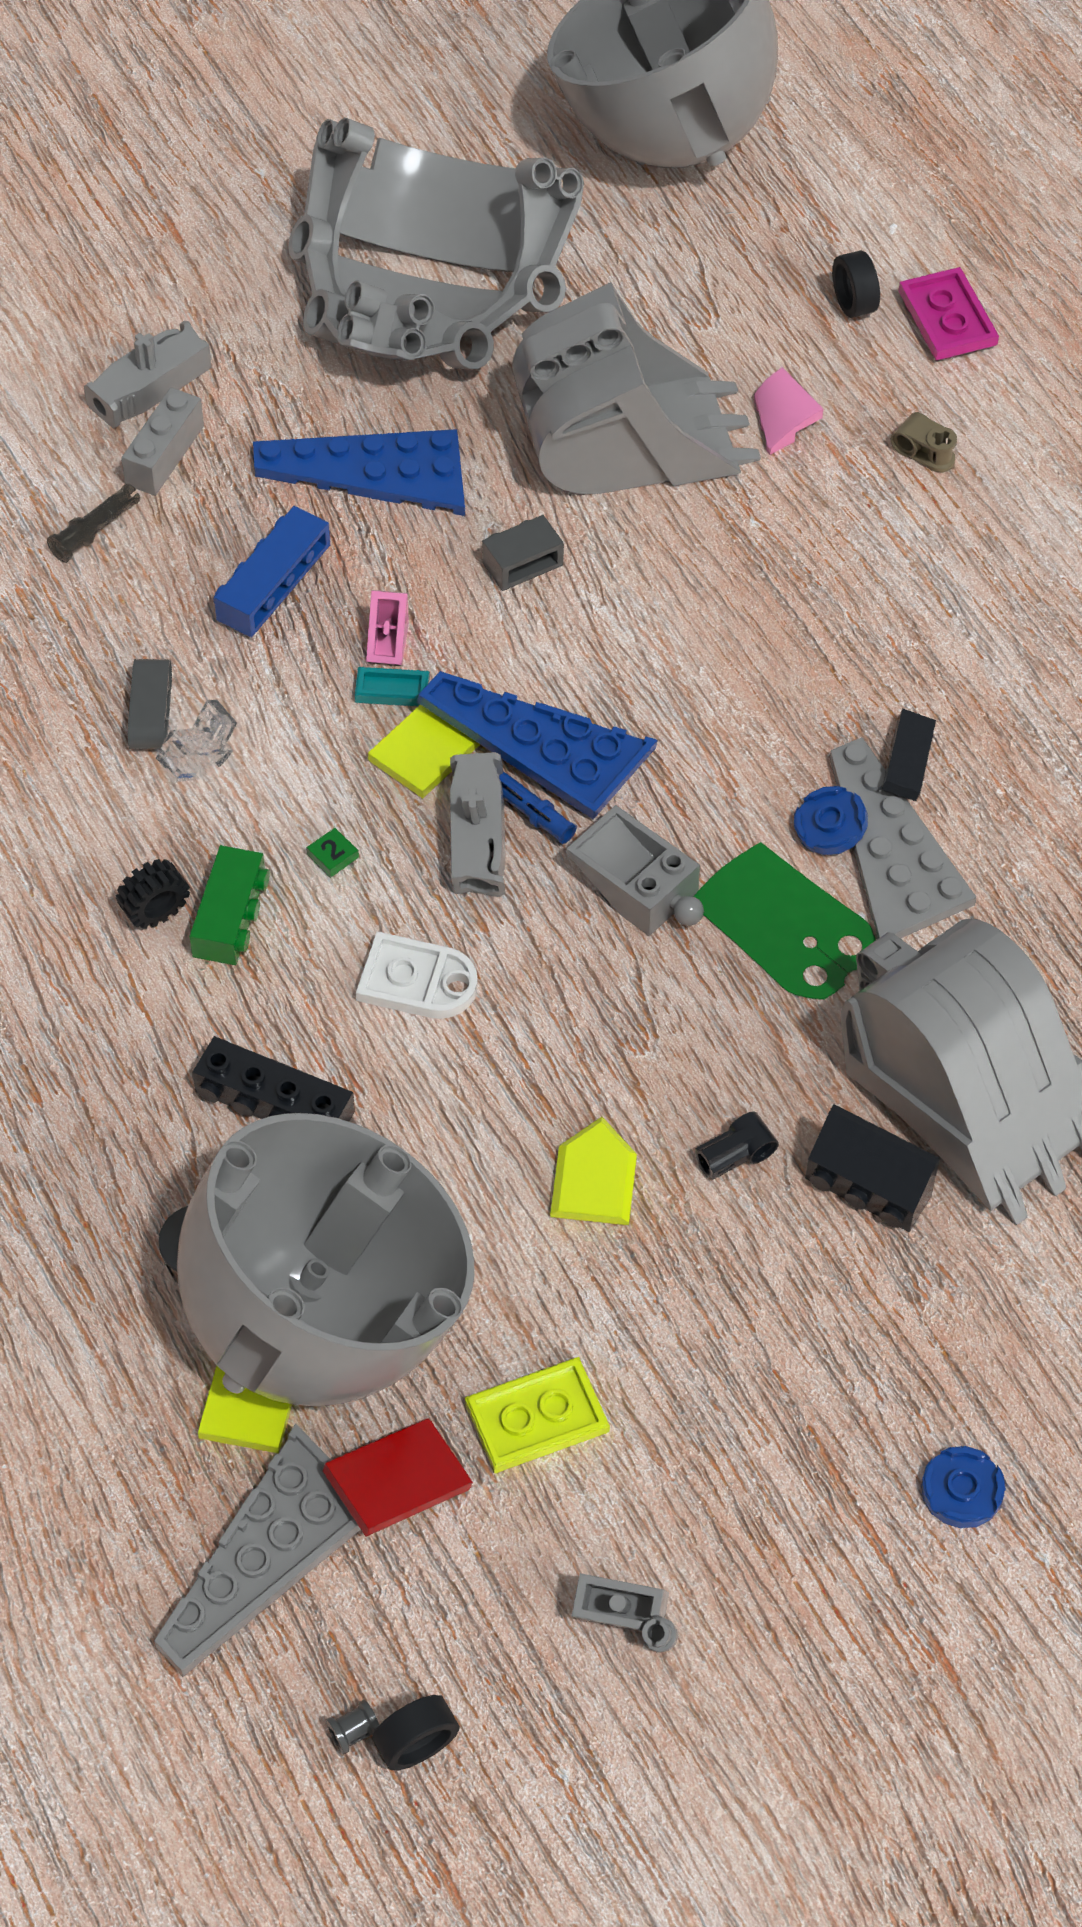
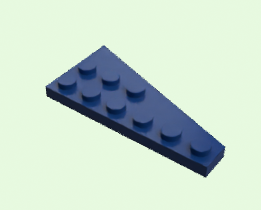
(375, 466)
(548, 744)

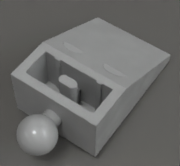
(638, 871)

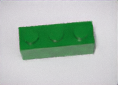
(229, 905)

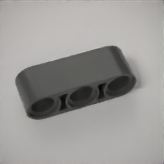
(149, 703)

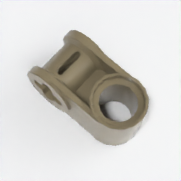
(923, 439)

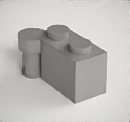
(626, 1607)

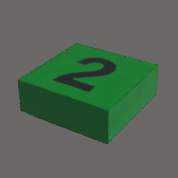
(332, 852)

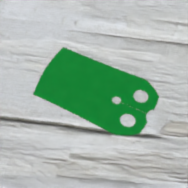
(771, 911)

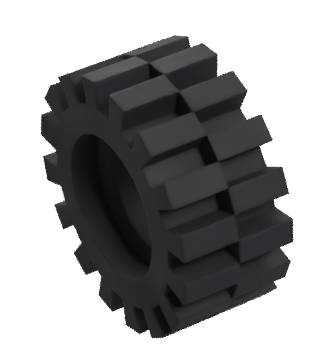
(152, 893)

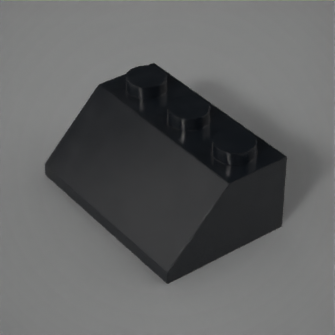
(872, 1168)

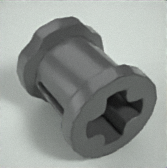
(352, 1726)

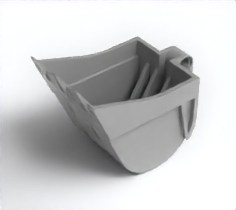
(618, 404)
(968, 1057)

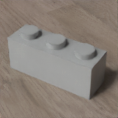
(163, 441)

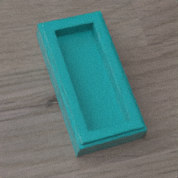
(390, 686)

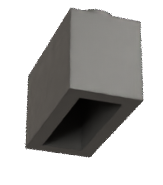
(522, 552)

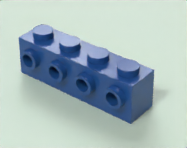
(271, 571)

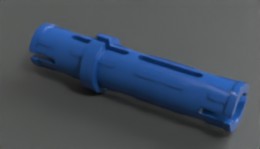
(557, 827)

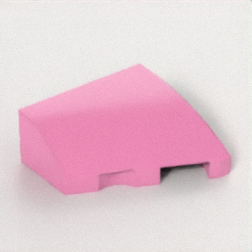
(784, 409)

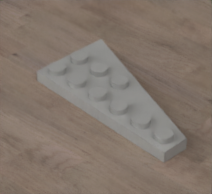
(898, 859)
(268, 1547)

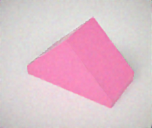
(387, 627)

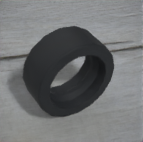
(856, 283)
(415, 1732)

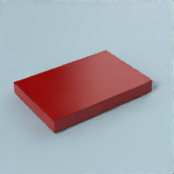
(397, 1477)

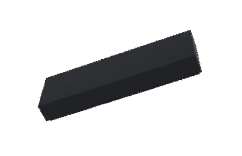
(909, 754)

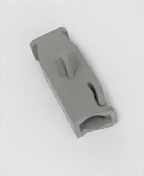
(147, 373)
(477, 824)

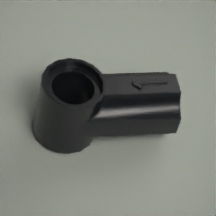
(743, 1142)

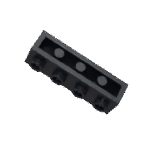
(265, 1086)

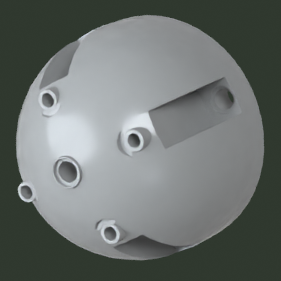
(667, 75)
(320, 1261)

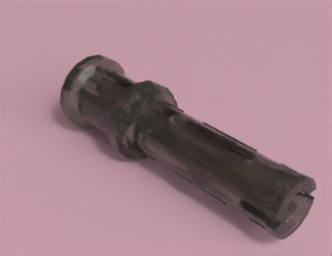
(83, 530)

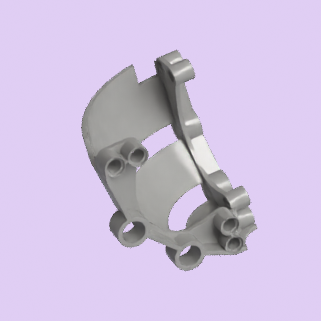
(433, 211)

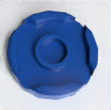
(831, 820)
(963, 1487)

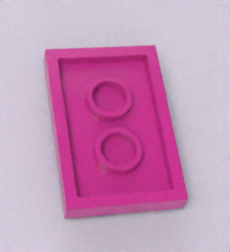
(948, 313)

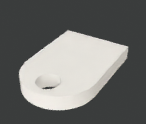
(416, 977)

